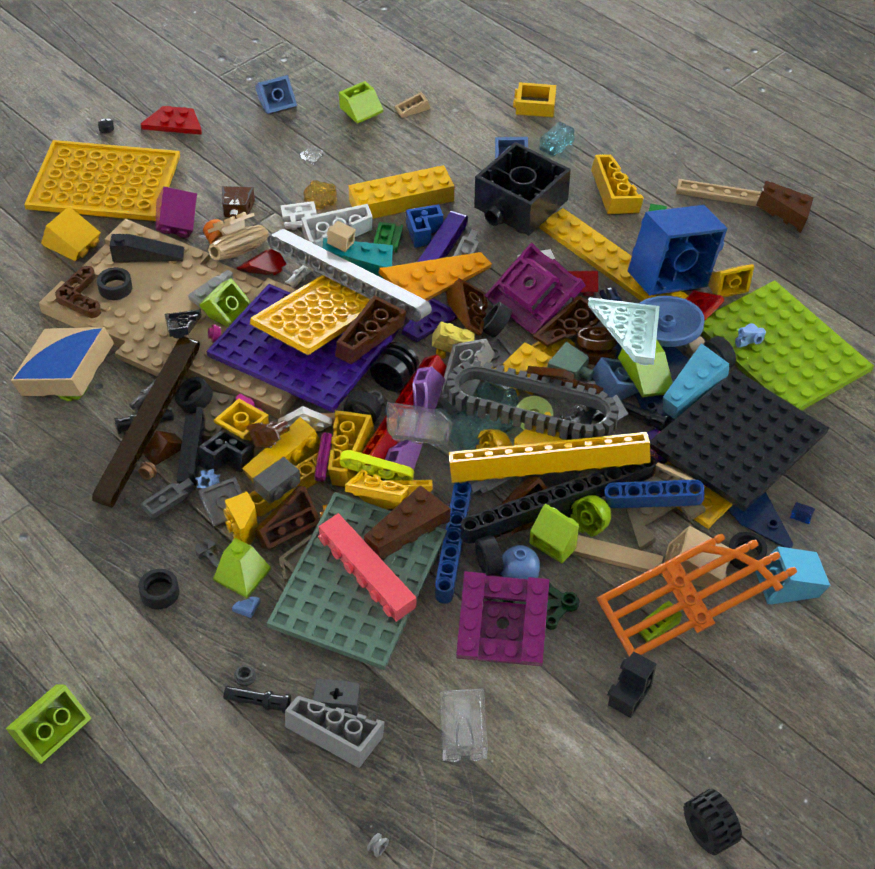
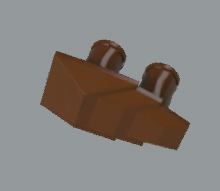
(266, 434)

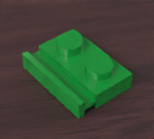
(389, 234)

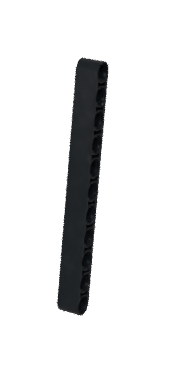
(562, 496)

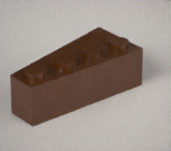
(370, 328)

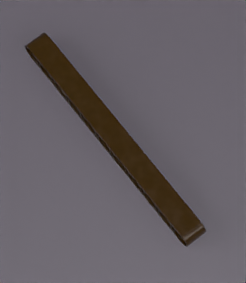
(145, 422)

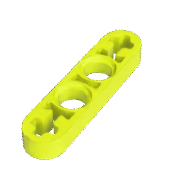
(356, 461)

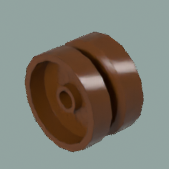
(597, 343)

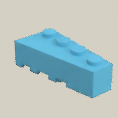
(695, 380)

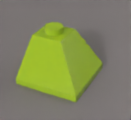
(241, 568)

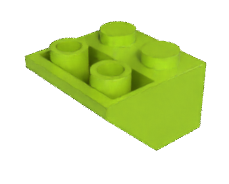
(360, 102)
(554, 534)

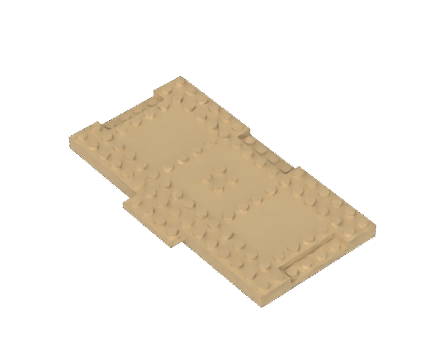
(162, 288)

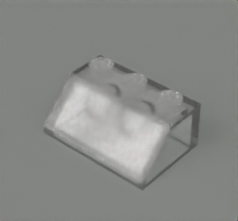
(418, 424)

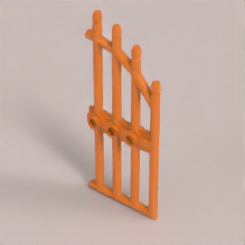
(688, 598)

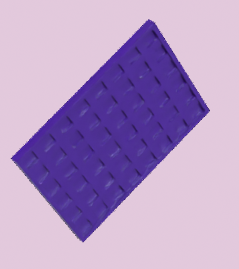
(312, 377)

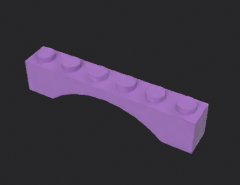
(426, 391)

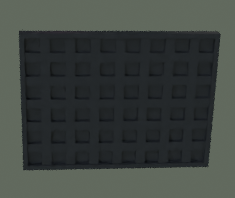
(738, 439)

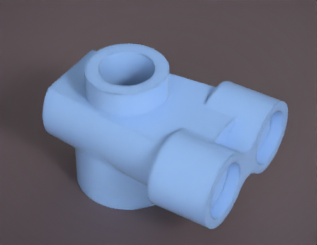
(749, 335)

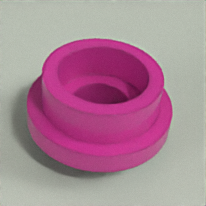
(214, 333)

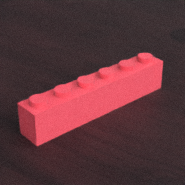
(367, 567)

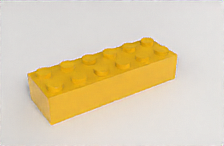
(403, 191)

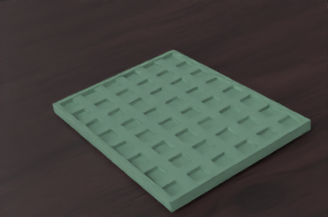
(329, 605)

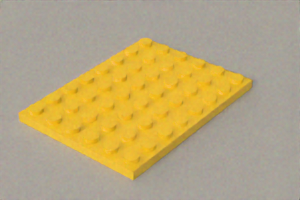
(102, 179)

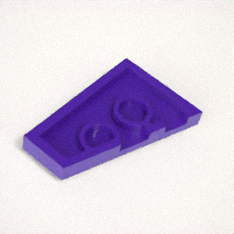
(419, 330)

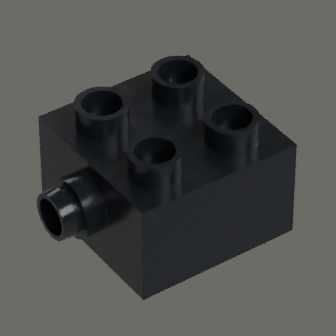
(521, 189)

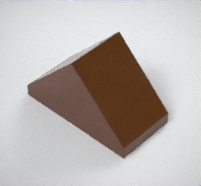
(162, 447)

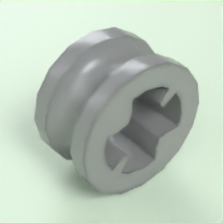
(377, 845)

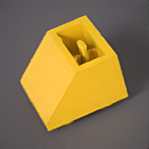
(241, 517)

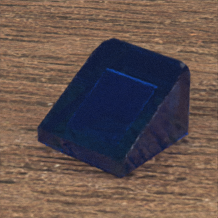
(802, 513)

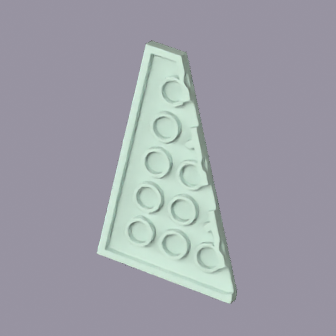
(631, 325)

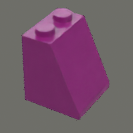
(175, 212)

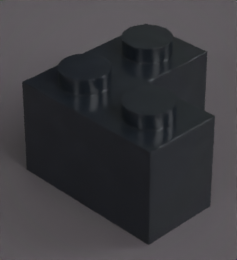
(225, 449)
(633, 684)

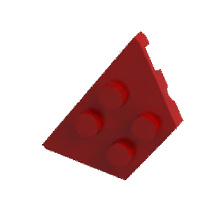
(173, 120)

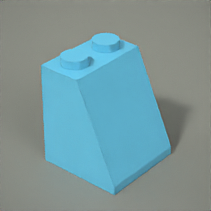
(806, 584)

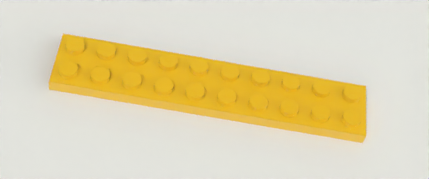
(596, 251)

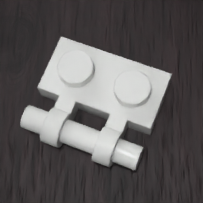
(295, 212)

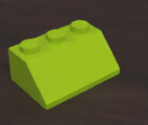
(48, 723)

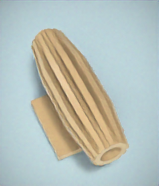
(236, 237)

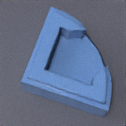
(246, 607)

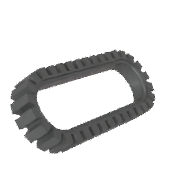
(544, 387)

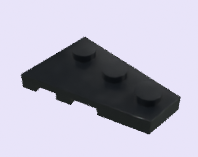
(181, 322)

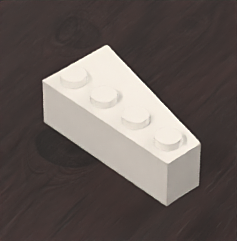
(316, 226)

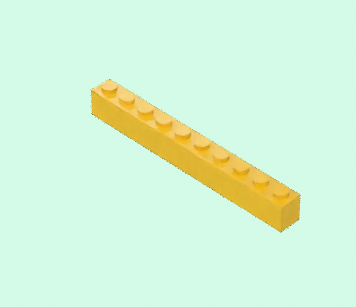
(549, 457)

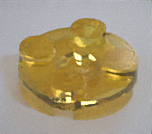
(327, 194)

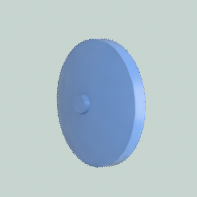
(678, 320)

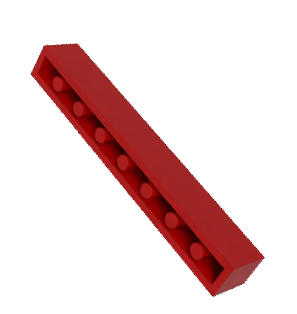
(381, 439)

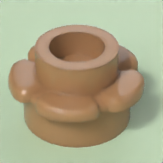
(147, 470)

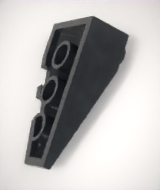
(136, 248)

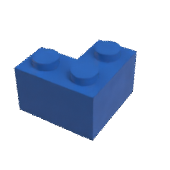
(422, 223)

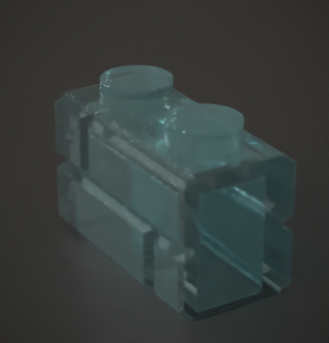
(557, 139)

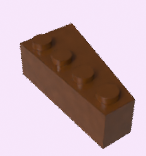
(405, 523)

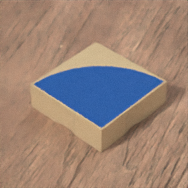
(62, 361)

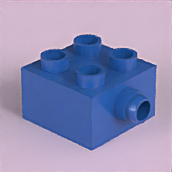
(676, 249)

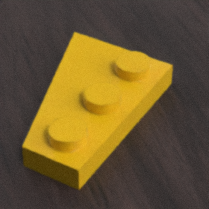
(375, 488)

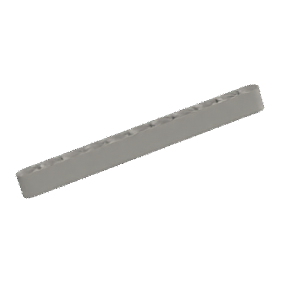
(348, 273)

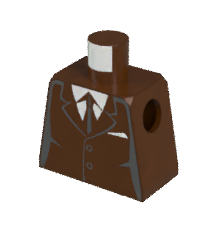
(237, 200)

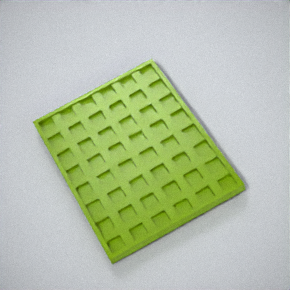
(799, 354)

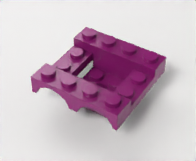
(544, 271)
(478, 630)

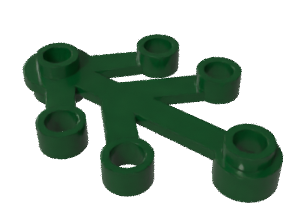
(560, 603)

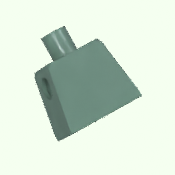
(573, 361)

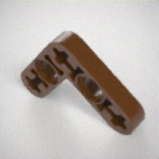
(67, 295)

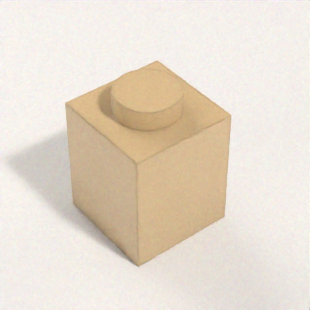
(341, 236)

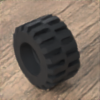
(712, 821)

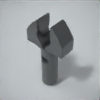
(208, 553)

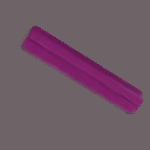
(323, 457)

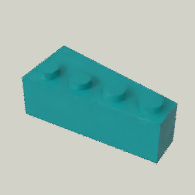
(365, 255)

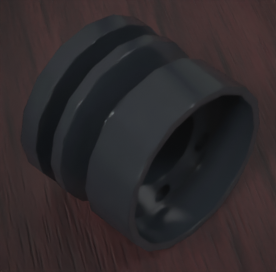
(394, 366)

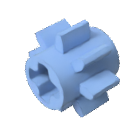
(202, 480)

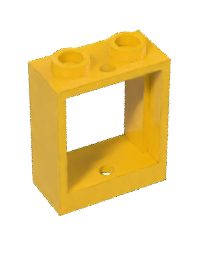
(531, 107)

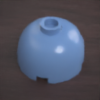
(520, 563)

